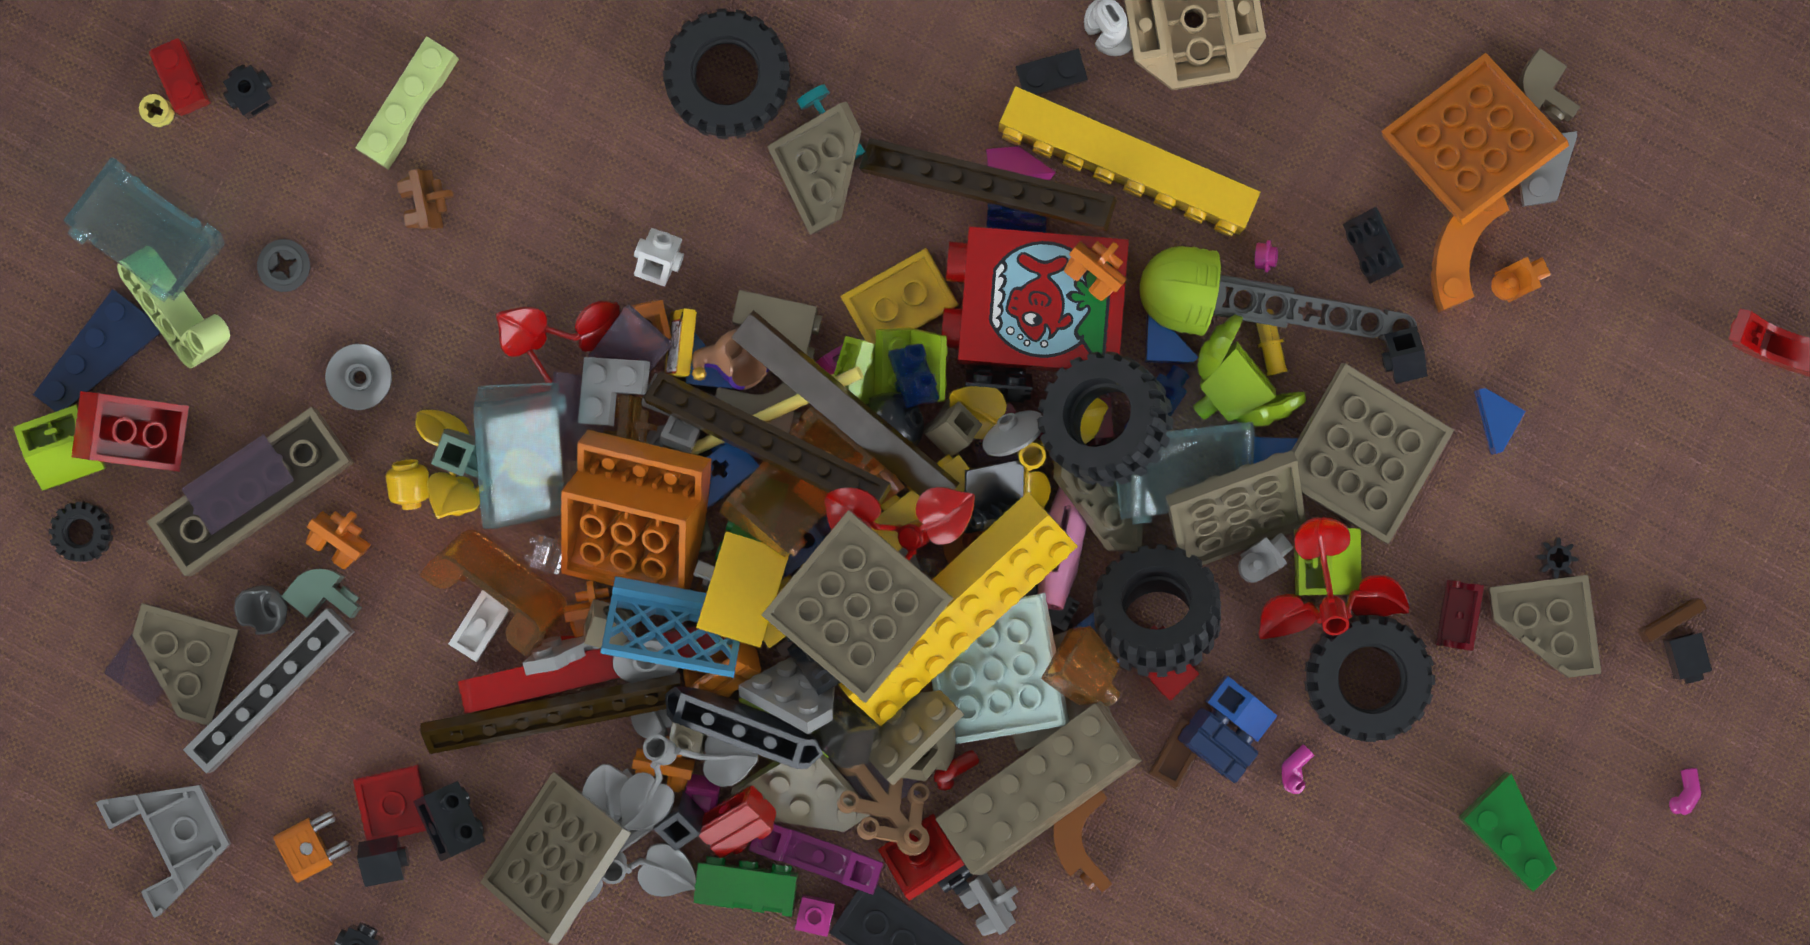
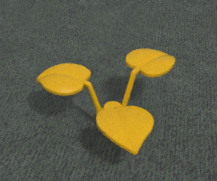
(989, 405)
(446, 492)

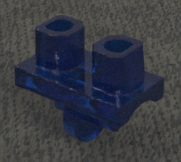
(1012, 219)
(913, 375)

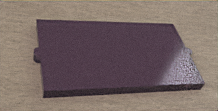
(238, 484)

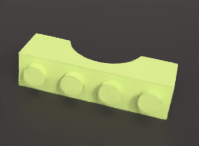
(412, 91)

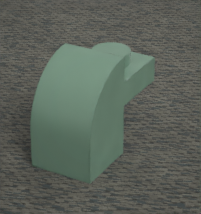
(456, 453)
(314, 587)

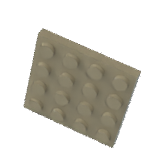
(1367, 452)
(1238, 508)
(857, 606)
(555, 858)

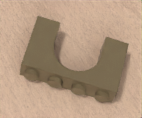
(797, 324)

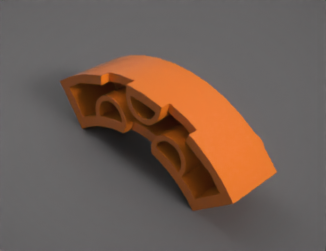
(1453, 254)

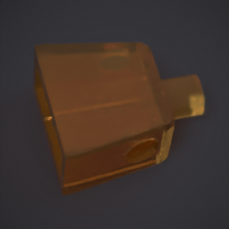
(1083, 669)

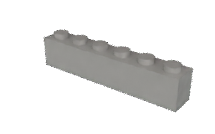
(268, 690)

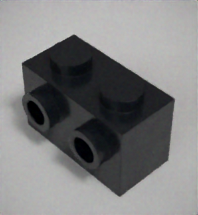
(450, 820)

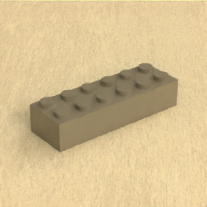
(312, 458)
(1038, 789)

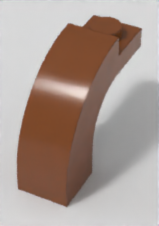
(1069, 845)

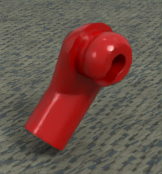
(958, 766)

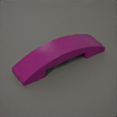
(820, 857)

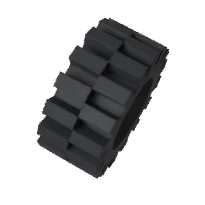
(99, 540)

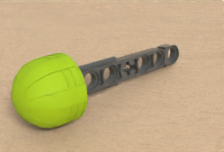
(1186, 288)

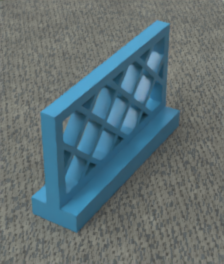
(677, 607)

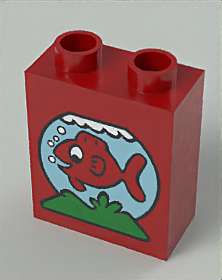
(1024, 305)

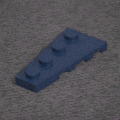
(98, 351)

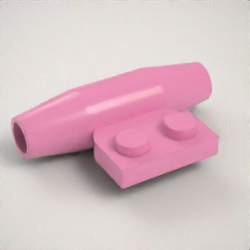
(1060, 580)

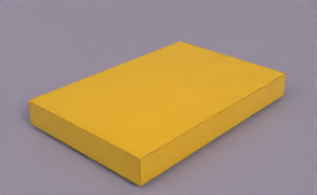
(900, 297)
(741, 590)

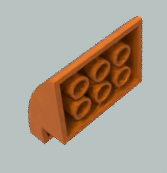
(633, 512)

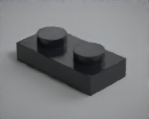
(1052, 73)

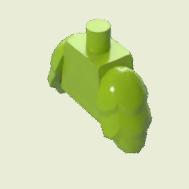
(1237, 384)

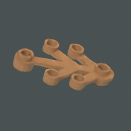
(887, 807)

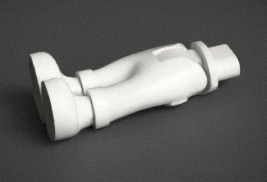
(1112, 21)

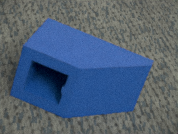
(1241, 708)

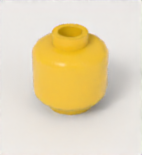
(407, 484)

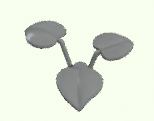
(645, 799)
(663, 870)

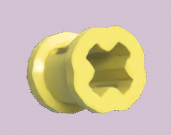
(156, 101)

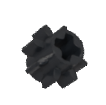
(1561, 550)
(956, 881)

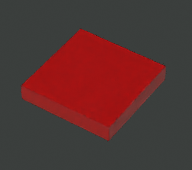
(388, 802)
(924, 870)

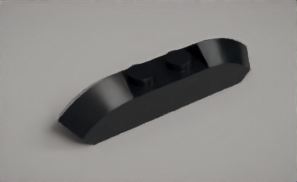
(742, 726)

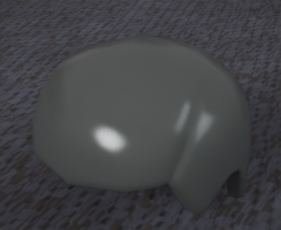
(261, 609)

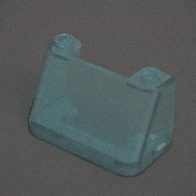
(142, 231)
(518, 452)
(1186, 461)

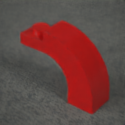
(1770, 343)

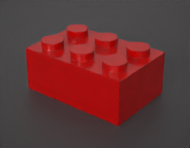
(129, 431)

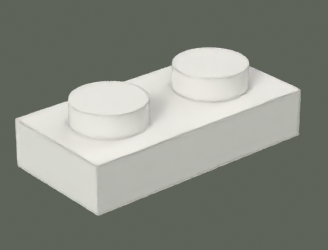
(479, 626)

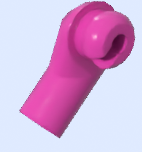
(1292, 770)
(1689, 796)

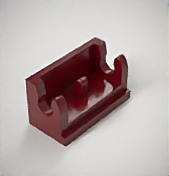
(1459, 615)

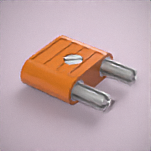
(304, 849)

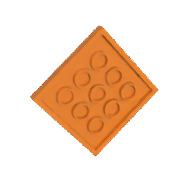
(1474, 138)

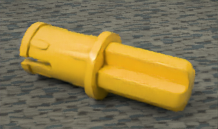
(1271, 348)

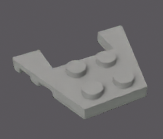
(183, 830)

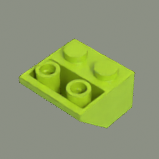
(48, 449)
(1343, 570)

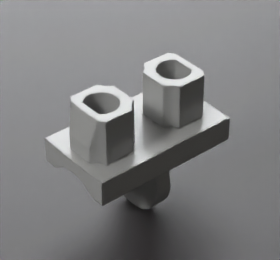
(1264, 558)
(995, 902)

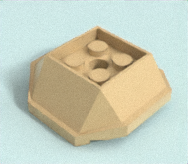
(1199, 55)

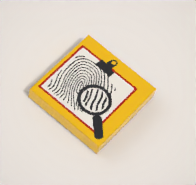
(682, 332)

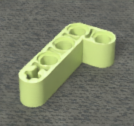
(180, 322)

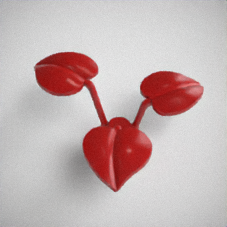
(526, 330)
(940, 511)
(1376, 593)

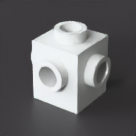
(658, 256)

